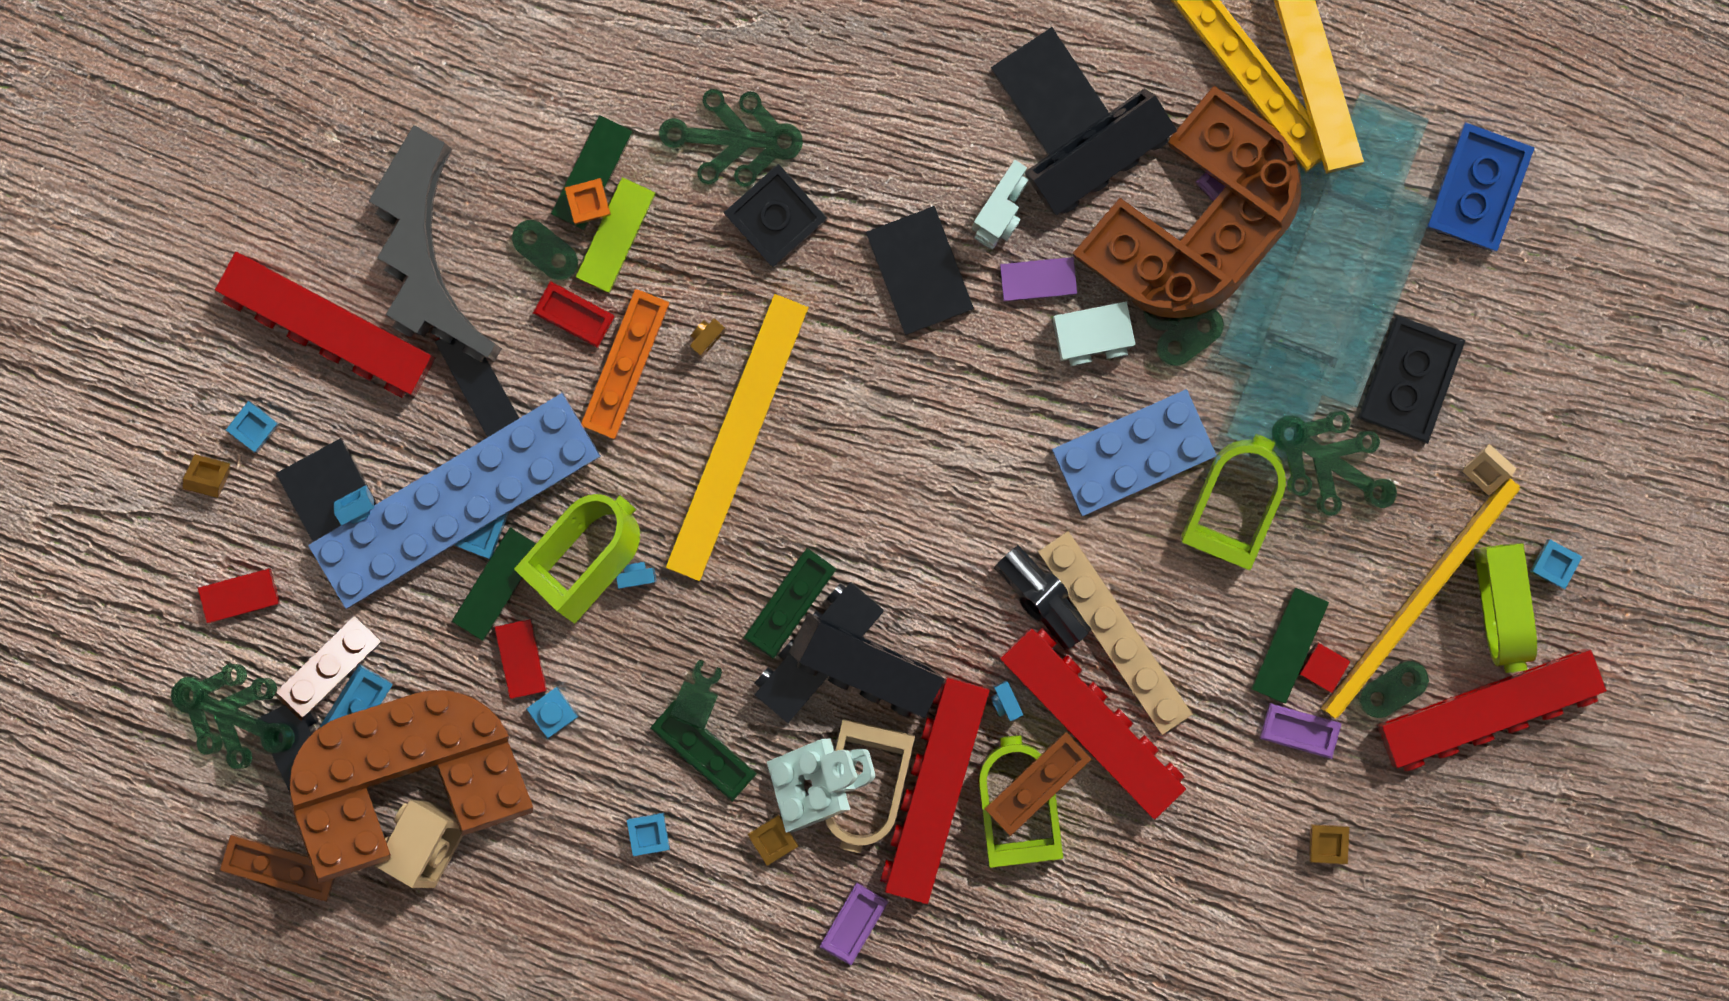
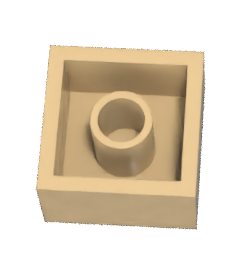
(421, 844)

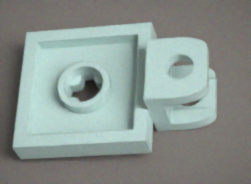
(831, 777)

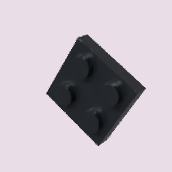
(775, 216)

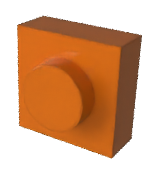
(587, 201)

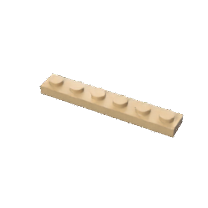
(1115, 633)

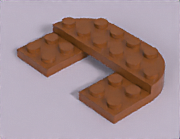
(1229, 237)
(391, 742)

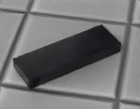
(479, 387)

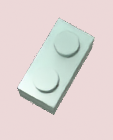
(1094, 332)

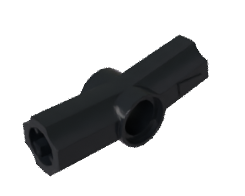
(1043, 597)

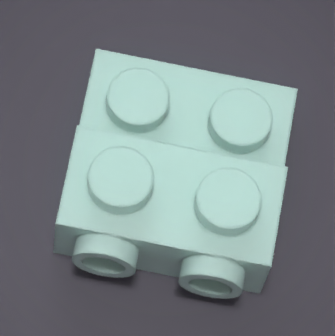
(999, 214)

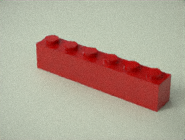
(324, 324)
(1492, 708)
(1092, 723)
(936, 790)

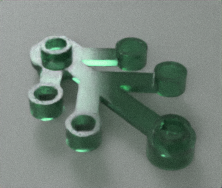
(737, 138)
(1327, 459)
(228, 714)

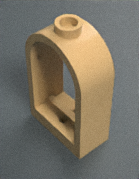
(882, 739)

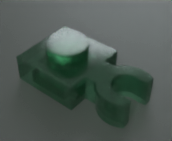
(695, 700)

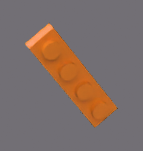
(625, 364)

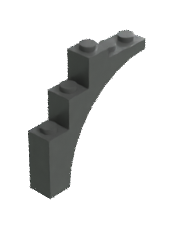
(408, 195)

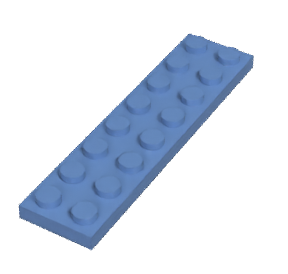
(455, 500)

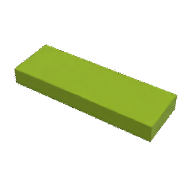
(615, 235)

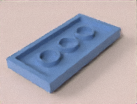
(1134, 452)

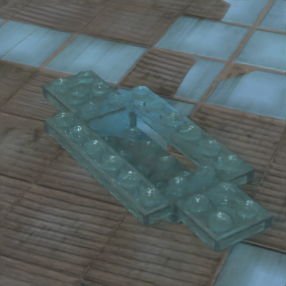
(1340, 283)

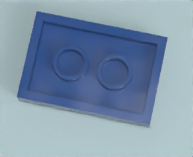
(1480, 187)

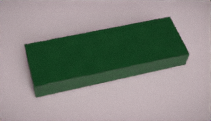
(596, 161)
(494, 586)
(790, 603)
(1289, 645)
(705, 754)

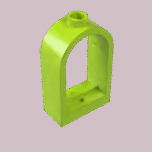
(1221, 544)
(600, 573)
(1506, 605)
(1021, 851)

